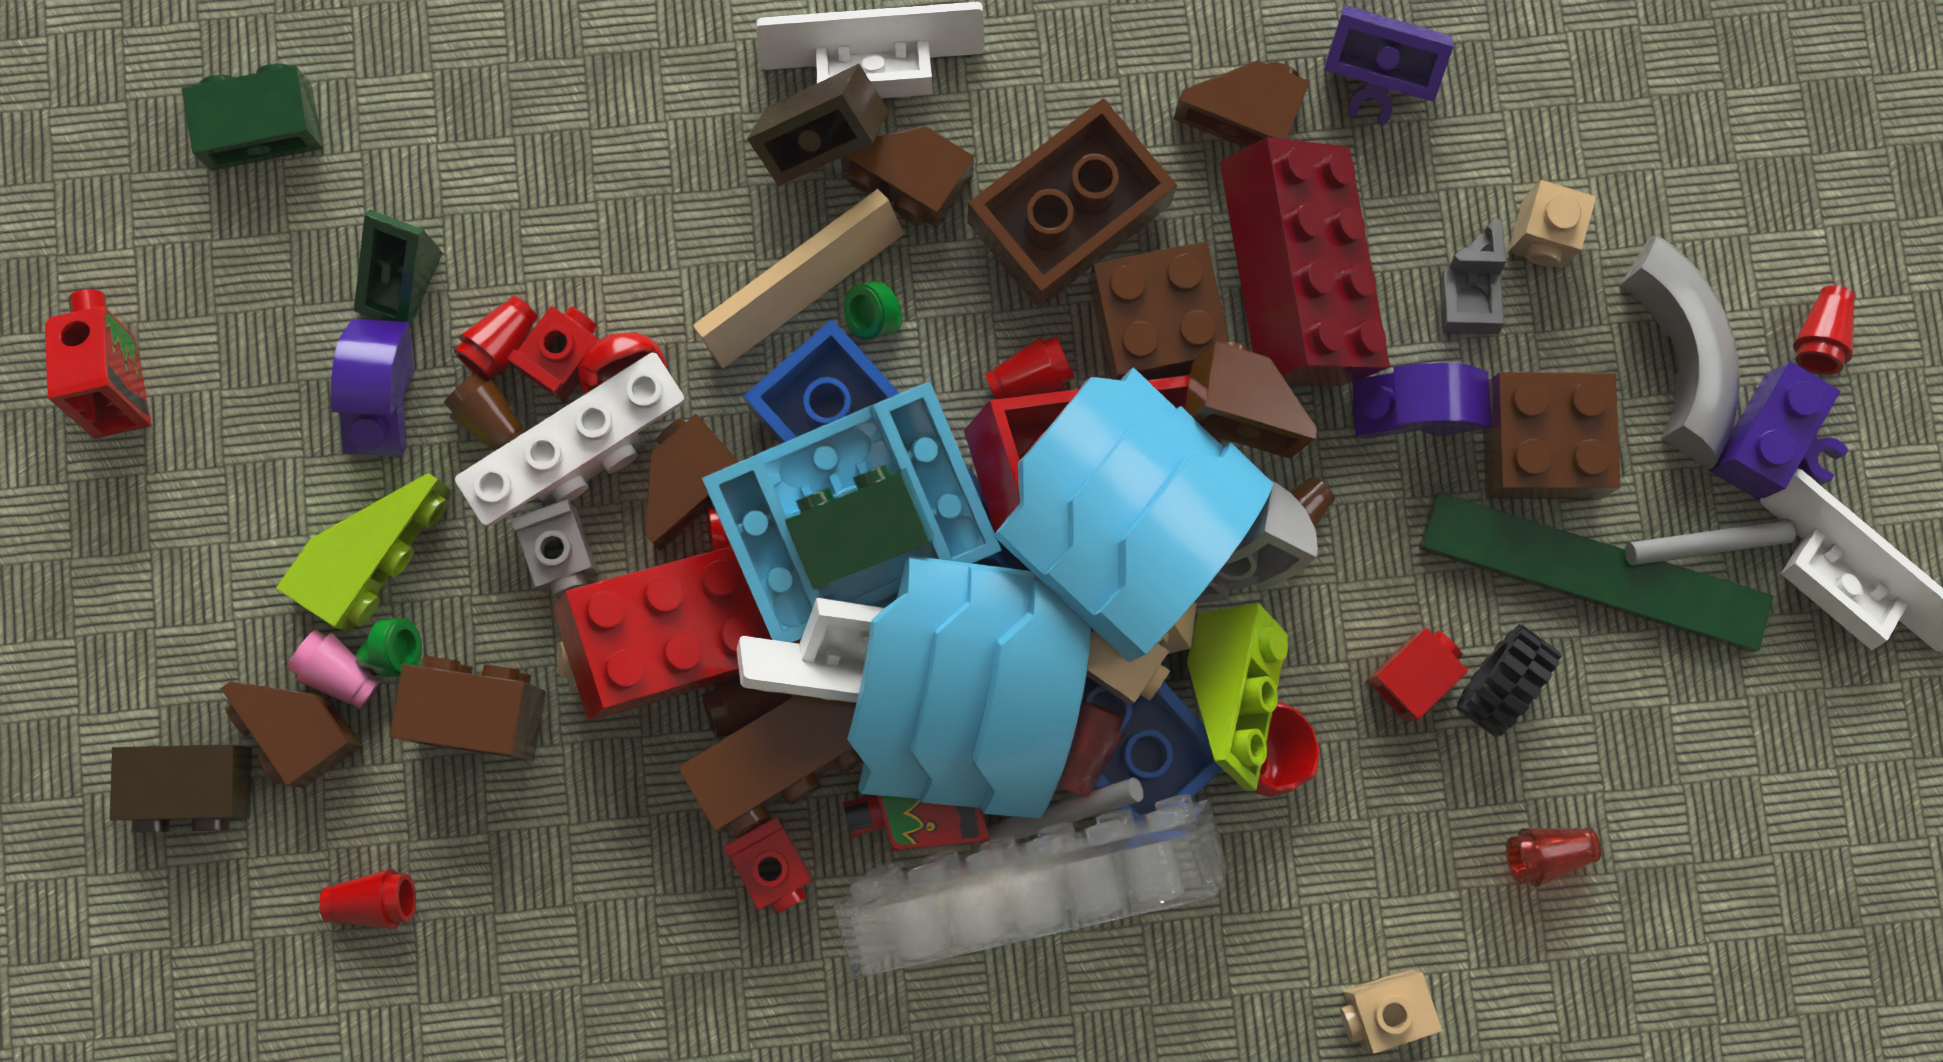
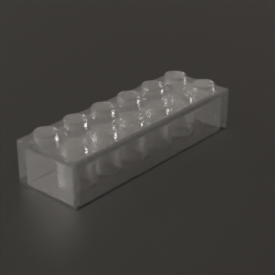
(1032, 887)

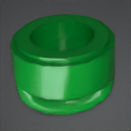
(872, 310)
(389, 646)

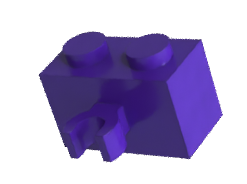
(1387, 57)
(1780, 433)

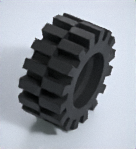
(1508, 681)

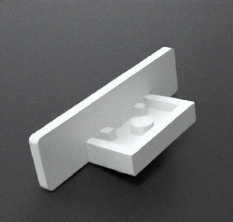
(887, 43)
(573, 443)
(1854, 569)
(824, 663)

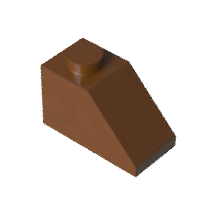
(1245, 103)
(1247, 401)
(676, 485)

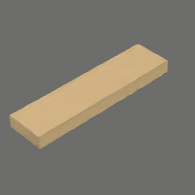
(799, 279)

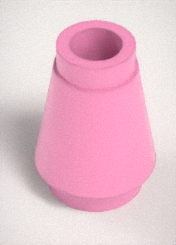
(332, 669)

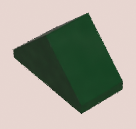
(393, 268)

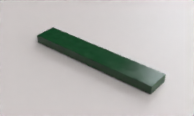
(1596, 572)

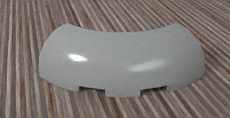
(1703, 346)
(1272, 550)

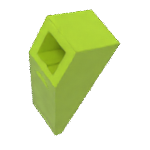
(352, 560)
(1236, 679)

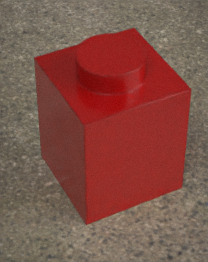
(1418, 674)

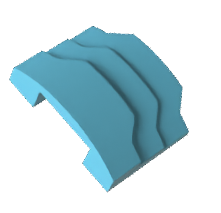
(762, 493)
(1130, 510)
(970, 689)

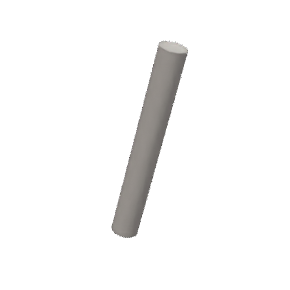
(1709, 542)
(1070, 810)

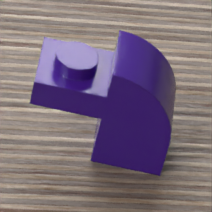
(368, 386)
(1423, 398)

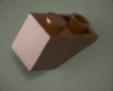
(913, 170)
(296, 730)

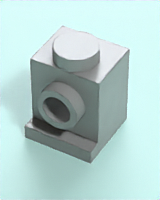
(549, 524)

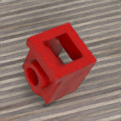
(556, 371)
(764, 842)

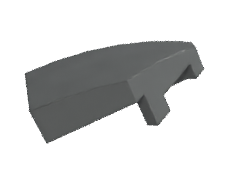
(1473, 285)

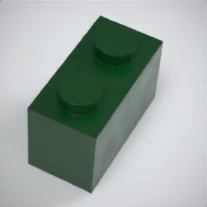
(251, 116)
(858, 526)

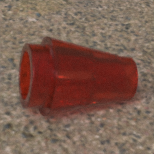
(1092, 747)
(1550, 853)

